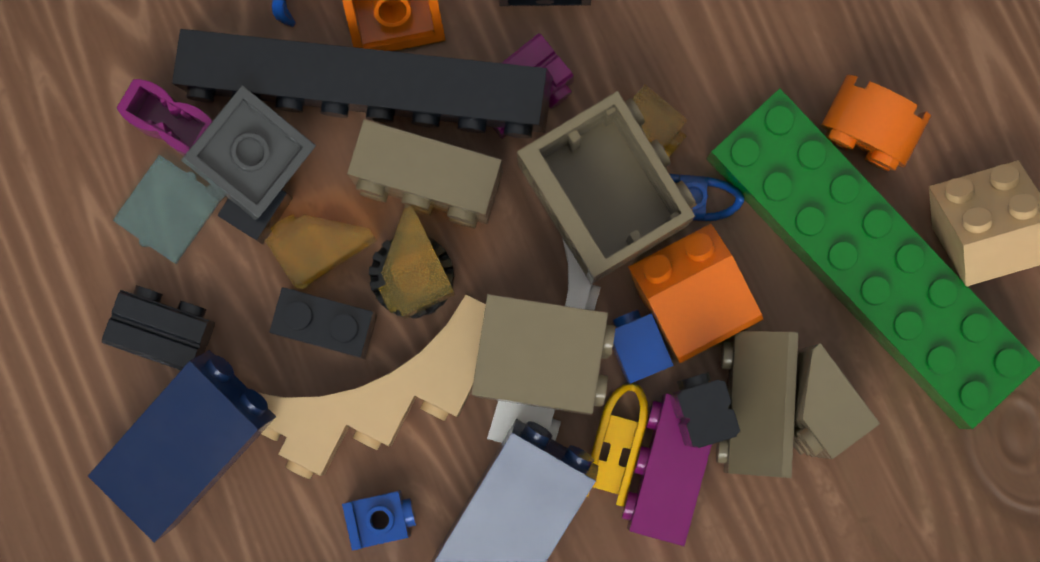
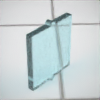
(167, 209)

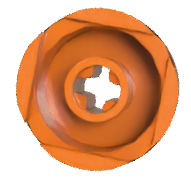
(875, 123)

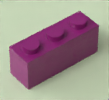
(668, 480)

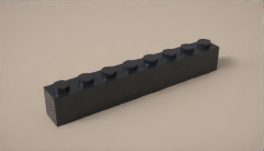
(365, 81)

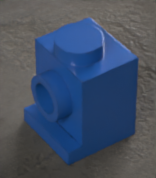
(359, 519)

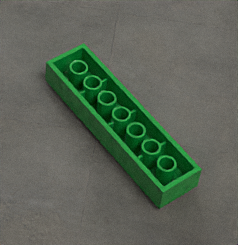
(873, 261)

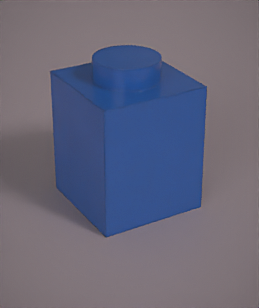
(639, 346)

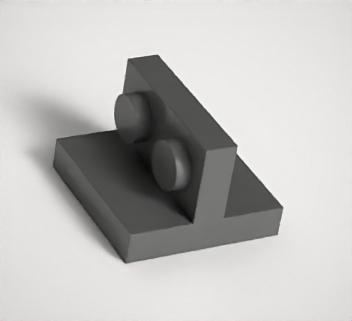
(248, 153)

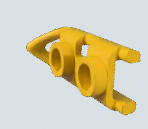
(619, 434)

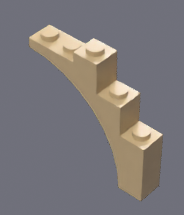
(377, 410)

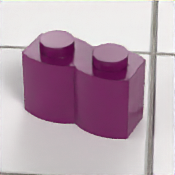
(161, 116)

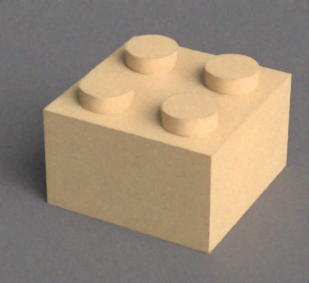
(988, 222)

